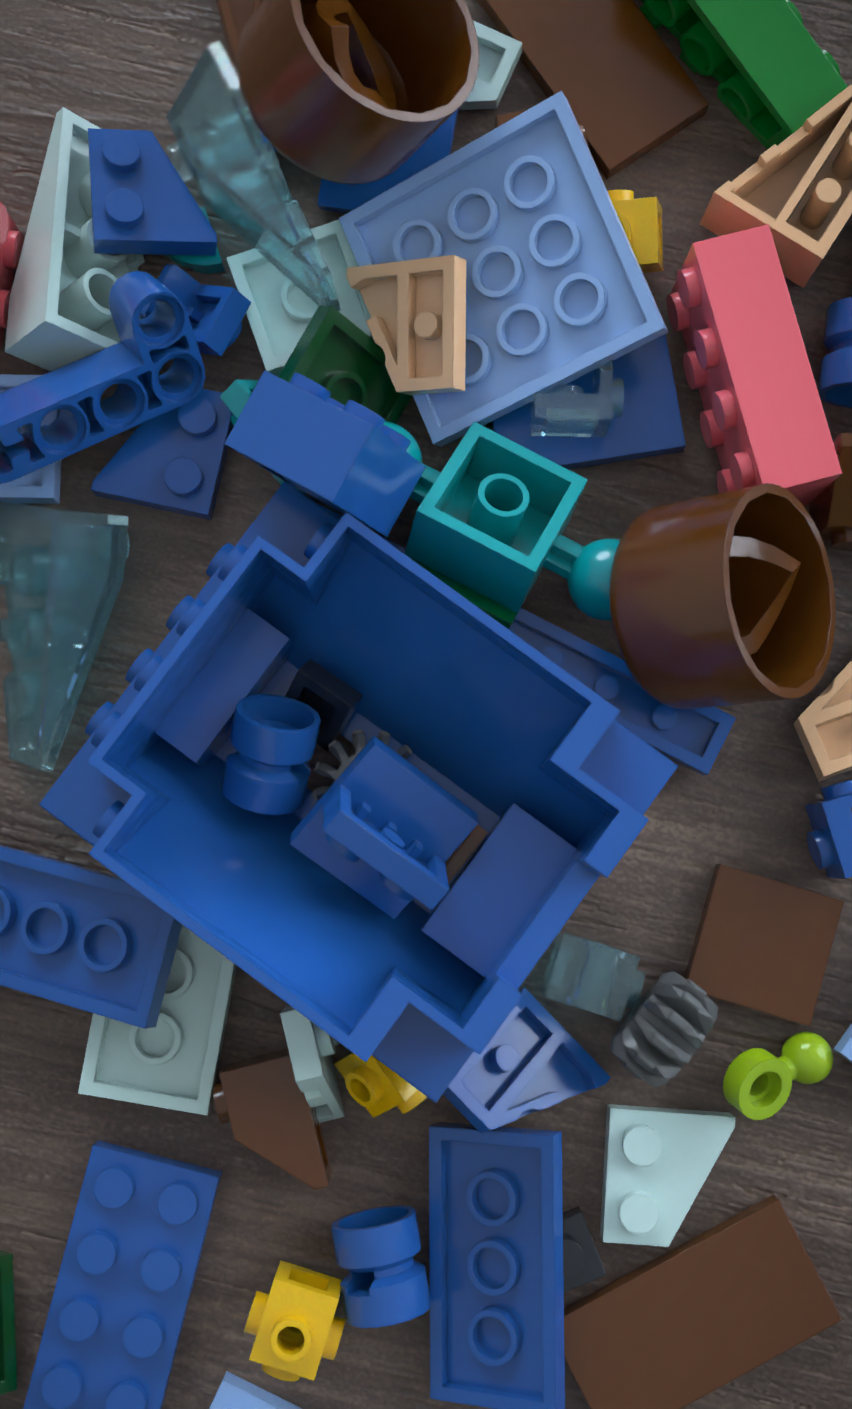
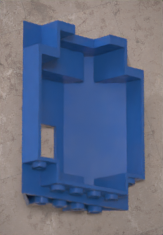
(483, 720)

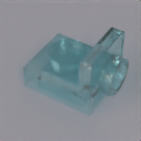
(571, 413)

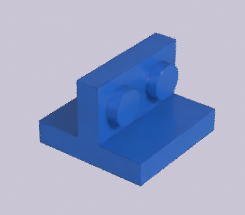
(386, 830)

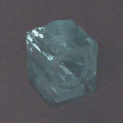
(592, 976)

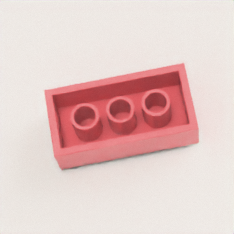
(751, 367)

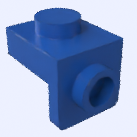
(212, 310)
(832, 830)

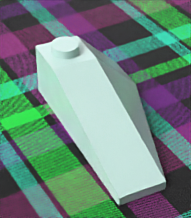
(60, 283)

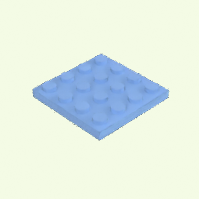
(543, 255)

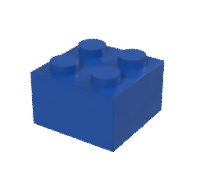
(327, 449)

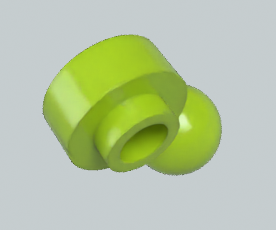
(762, 1083)

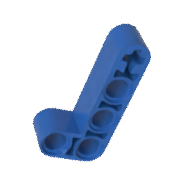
(79, 385)

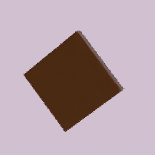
(763, 944)

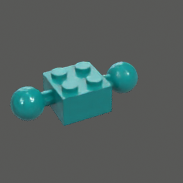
(501, 520)

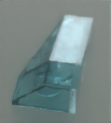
(242, 175)
(60, 591)

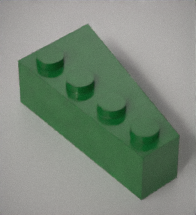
(759, 54)

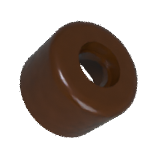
(355, 81)
(724, 599)

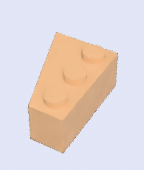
(796, 189)

